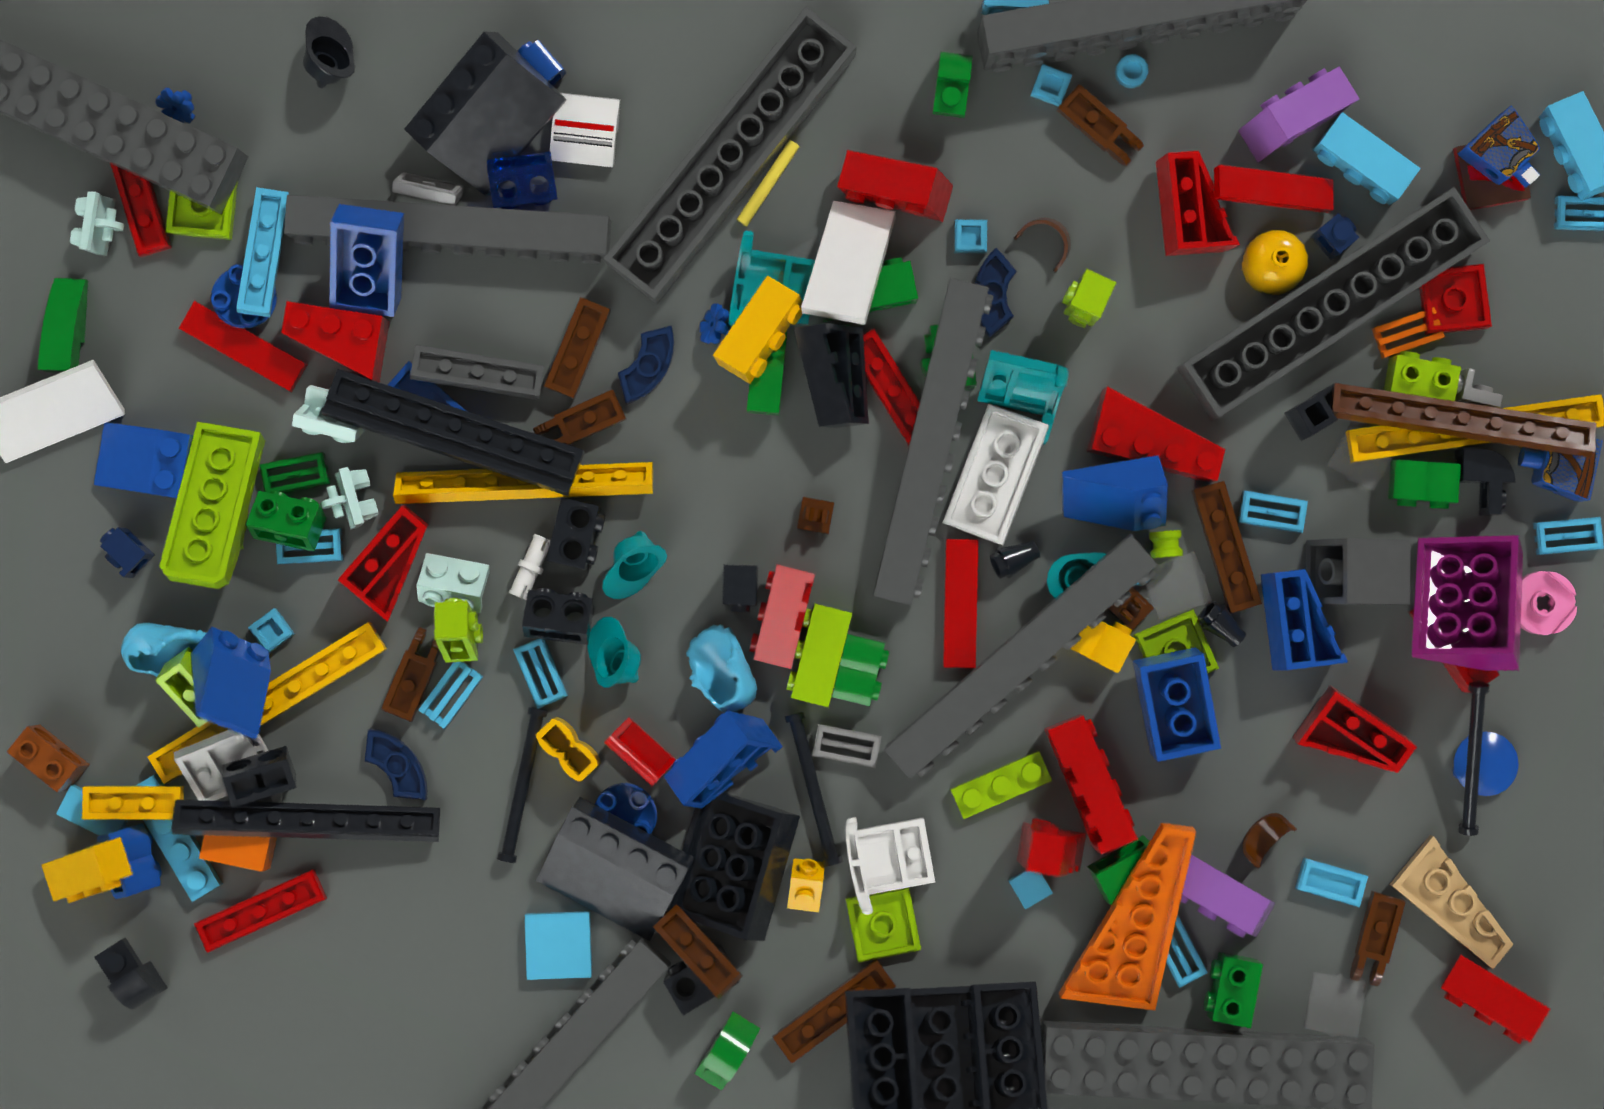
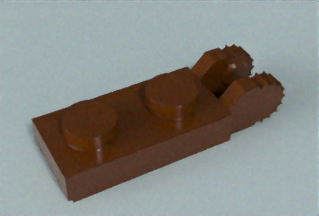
(1098, 123)
(585, 418)
(411, 679)
(1377, 935)

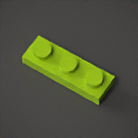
(1001, 784)

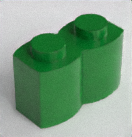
(1424, 482)
(859, 670)

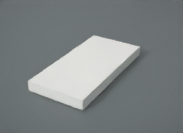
(848, 262)
(55, 410)
(996, 474)

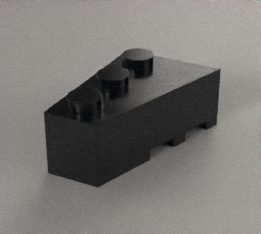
(835, 373)

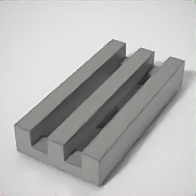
(428, 188)
(840, 744)

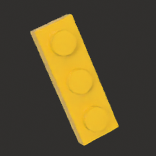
(130, 802)

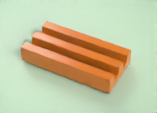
(1405, 320)

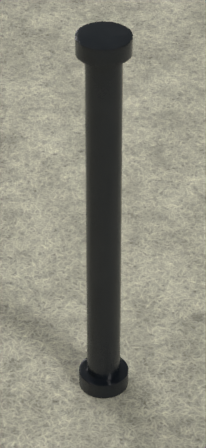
(522, 785)
(813, 789)
(1468, 825)

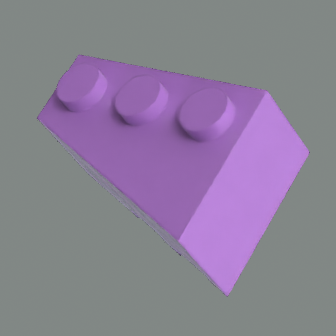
(1298, 112)
(1225, 898)

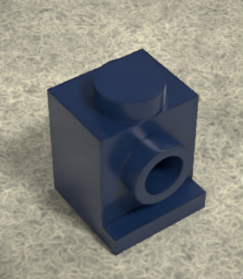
(1335, 236)
(125, 551)

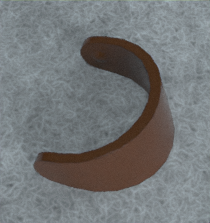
(1059, 227)
(1264, 835)

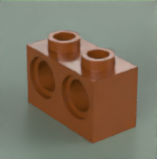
(48, 758)

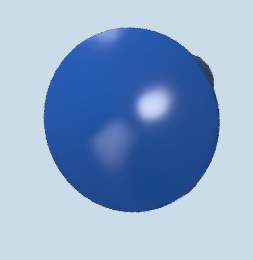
(225, 298)
(1497, 764)
(630, 804)

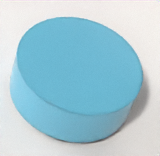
(1131, 71)

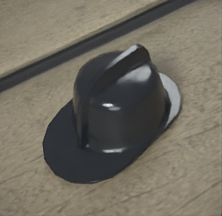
(328, 51)

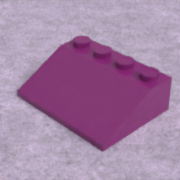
(1469, 601)

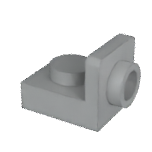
(1478, 394)

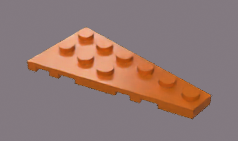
(1132, 943)

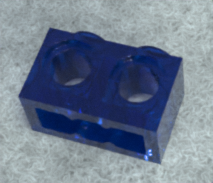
(521, 171)

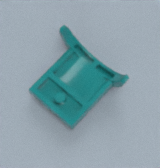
(756, 265)
(1023, 385)

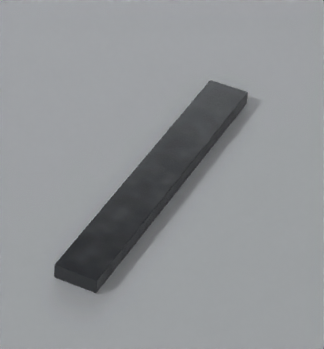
(306, 820)

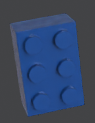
(366, 260)
(1176, 704)

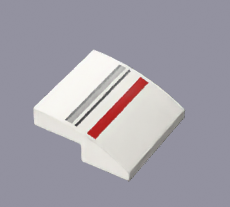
(585, 130)

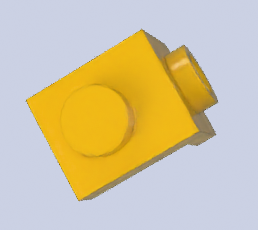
(806, 885)

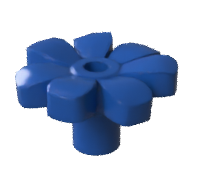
(176, 105)
(714, 325)

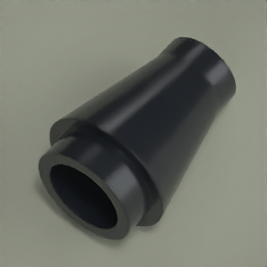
(1012, 559)
(1220, 622)

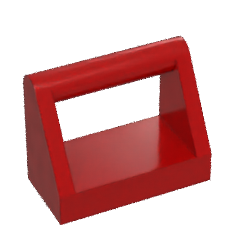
(640, 751)

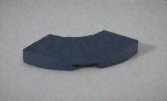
(996, 275)
(650, 365)
(398, 763)

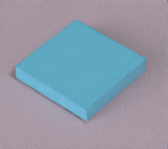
(558, 945)

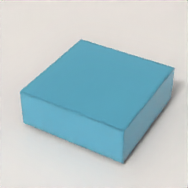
(1051, 85)
(970, 236)
(271, 630)
(1030, 888)

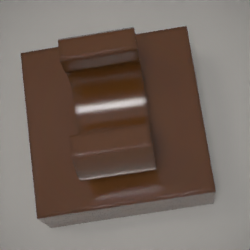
(815, 515)
(1132, 610)

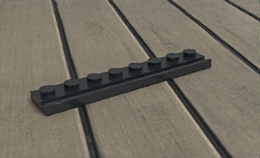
(452, 432)

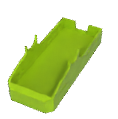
(212, 506)

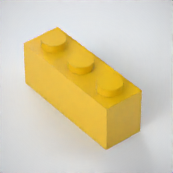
(759, 330)
(87, 871)

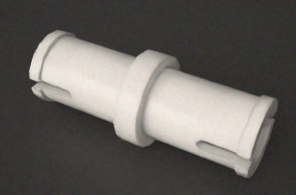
(530, 566)

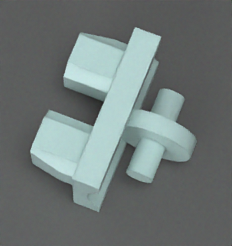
(97, 225)
(348, 483)

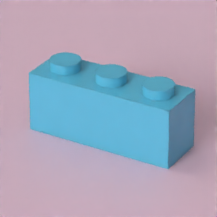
(1576, 143)
(1365, 159)

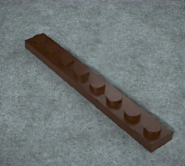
(1463, 420)

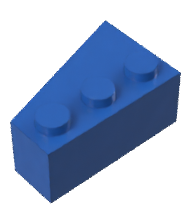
(718, 756)

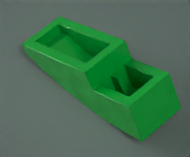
(63, 325)
(766, 391)

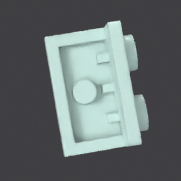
(312, 421)
(452, 578)

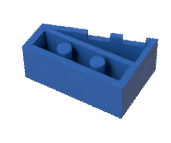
(1296, 623)

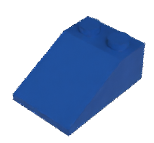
(142, 459)
(1117, 494)
(230, 681)

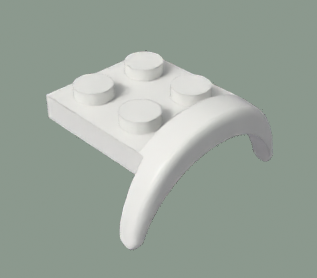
(204, 760)
(887, 858)

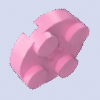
(1561, 603)

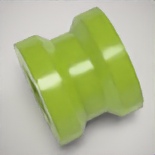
(1166, 544)

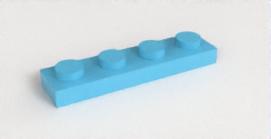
(262, 252)
(182, 854)

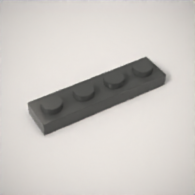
(476, 372)

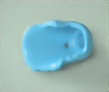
(152, 645)
(721, 669)

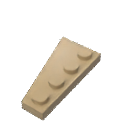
(1443, 895)

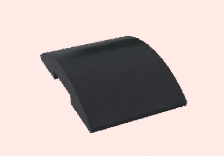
(946, 1047)

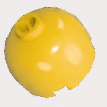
(1263, 269)

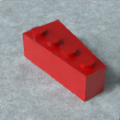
(1133, 431)
(1090, 784)

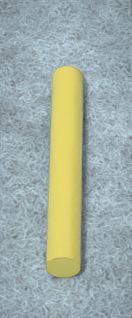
(768, 183)

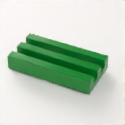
(320, 469)

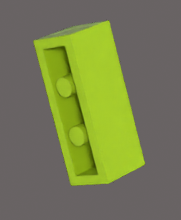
(819, 654)

